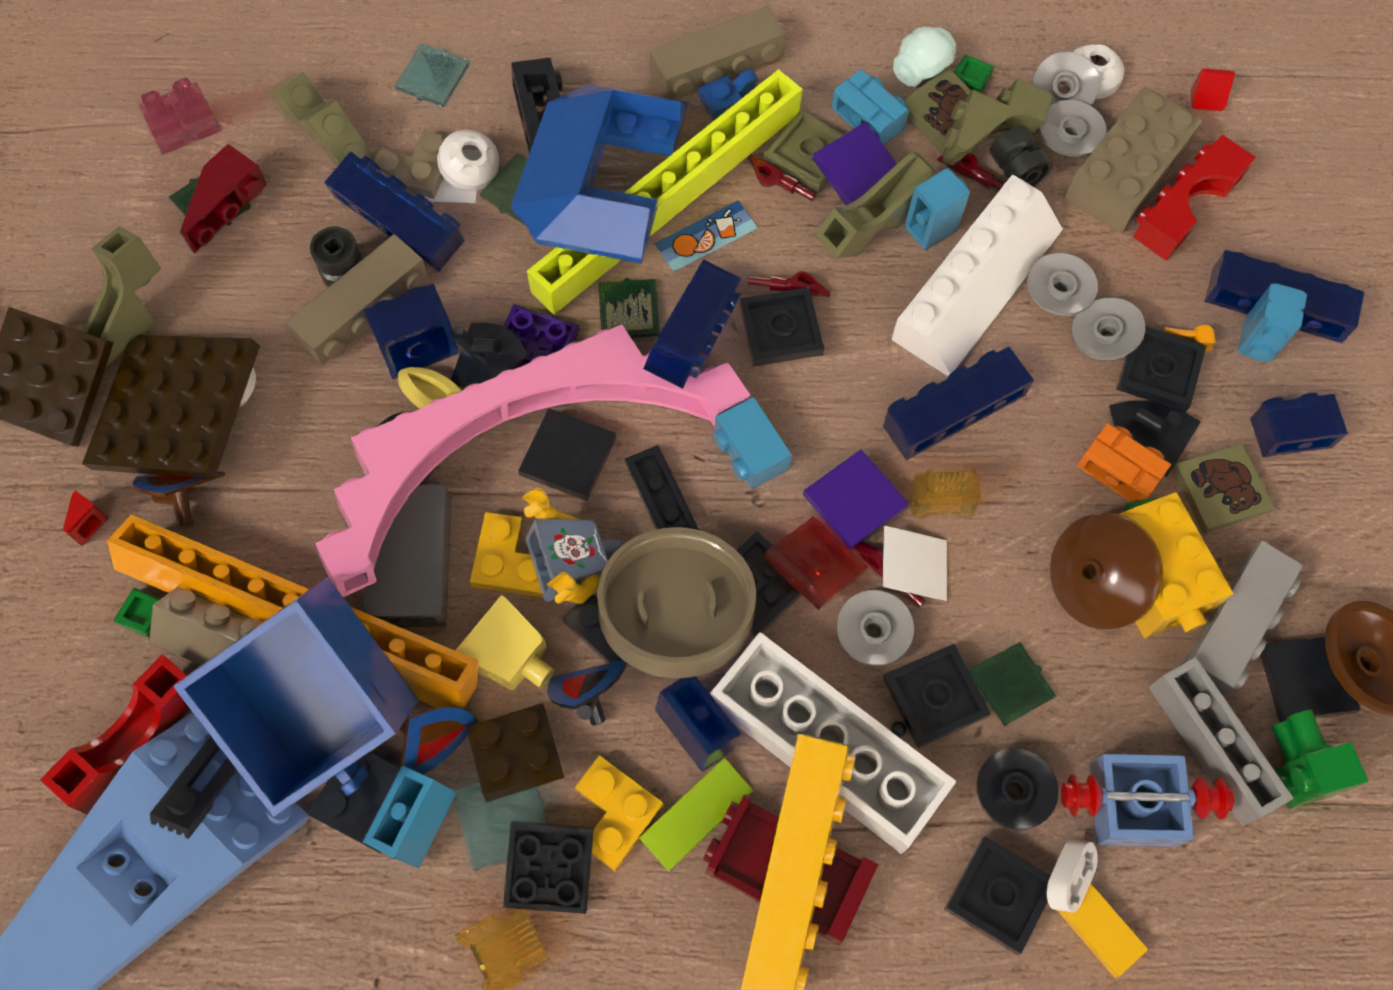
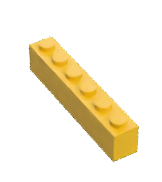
(797, 864)

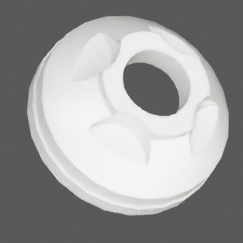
(1109, 75)
(464, 173)

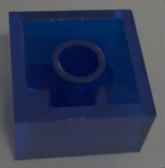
(412, 330)

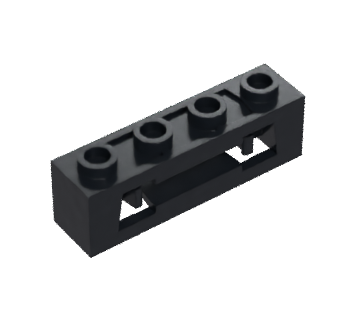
(530, 84)

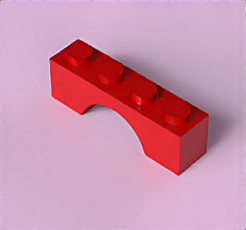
(1171, 220)
(88, 769)

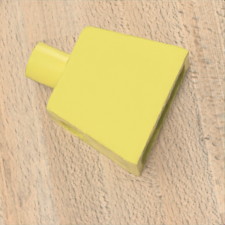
(507, 647)

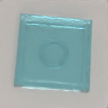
(488, 824)

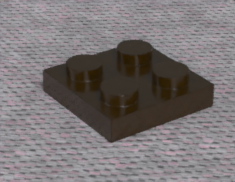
(514, 752)

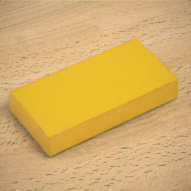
(1105, 933)

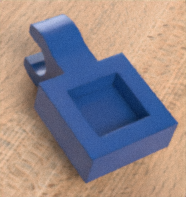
(723, 93)

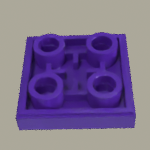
(854, 163)
(539, 332)
(855, 499)

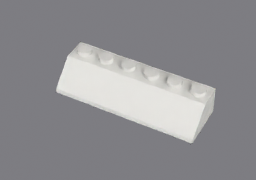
(978, 277)

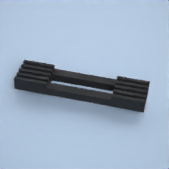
(185, 807)

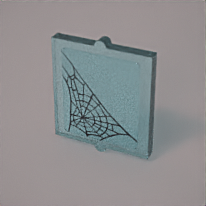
(432, 75)

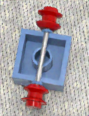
(1144, 799)

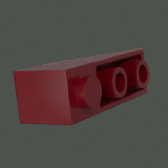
(222, 190)

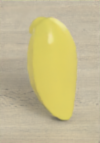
(425, 385)

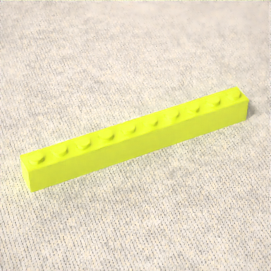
(678, 181)

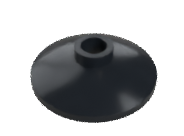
(1032, 777)

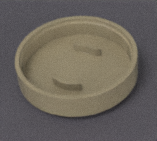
(676, 602)

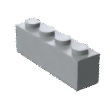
(1238, 625)
(1220, 740)

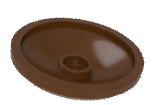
(1126, 569)
(1362, 653)

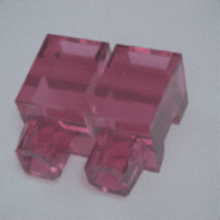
(170, 111)

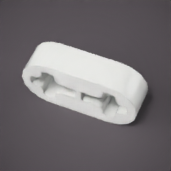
(1072, 875)

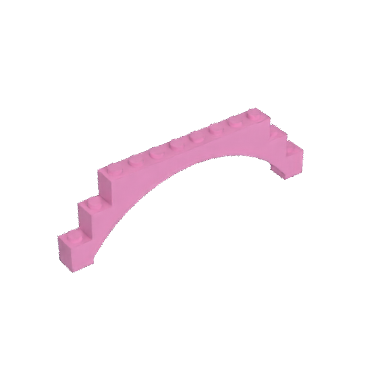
(414, 443)

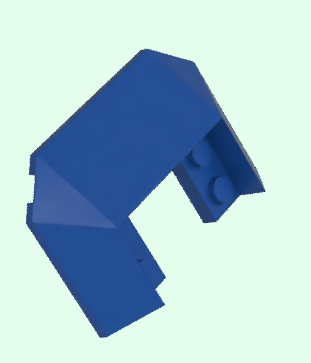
(557, 180)

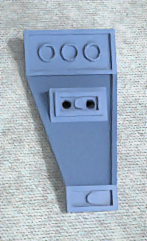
(86, 915)

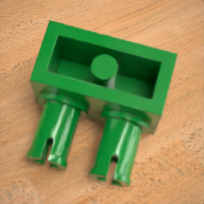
(1311, 766)

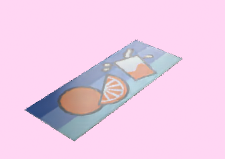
(705, 236)

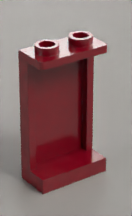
(744, 859)

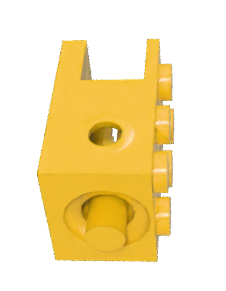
(1191, 576)

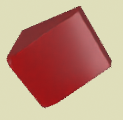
(1212, 89)
(82, 518)

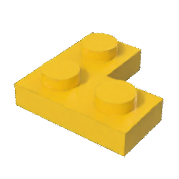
(497, 562)
(626, 807)

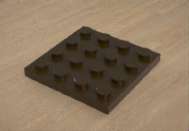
(172, 406)

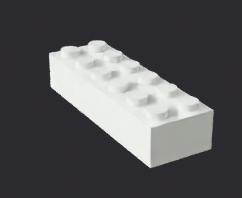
(778, 698)

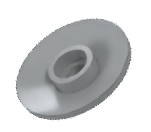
(1072, 70)
(1077, 119)
(1062, 272)
(1104, 317)
(881, 611)

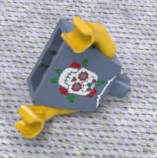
(565, 551)

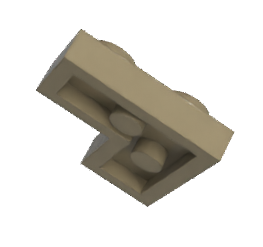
(417, 171)

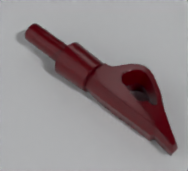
(969, 168)
(777, 177)
(779, 283)
(874, 558)

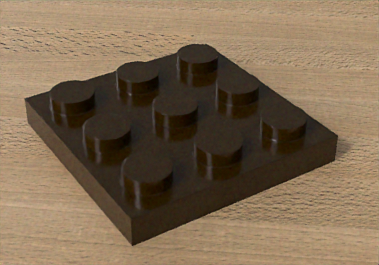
(49, 375)

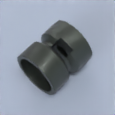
(1018, 155)
(334, 253)

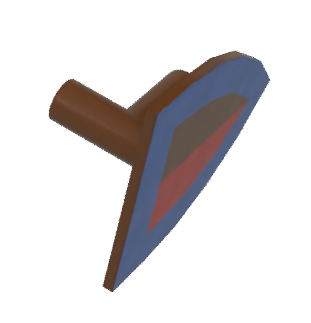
(171, 491)
(433, 736)

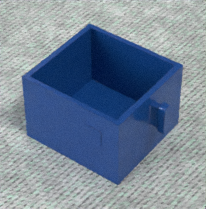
(300, 698)

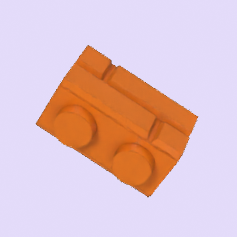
(1124, 463)

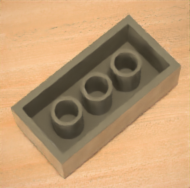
(1132, 159)

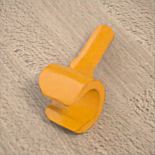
(1202, 334)

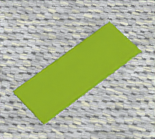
(695, 814)

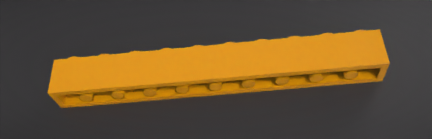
(172, 561)

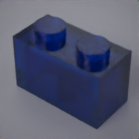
(1298, 424)
(697, 721)

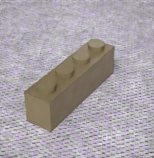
(716, 52)
(338, 312)
(195, 625)

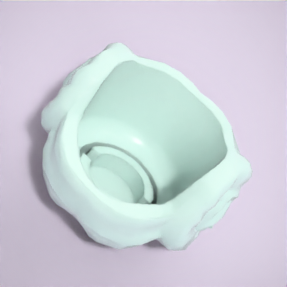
(924, 55)

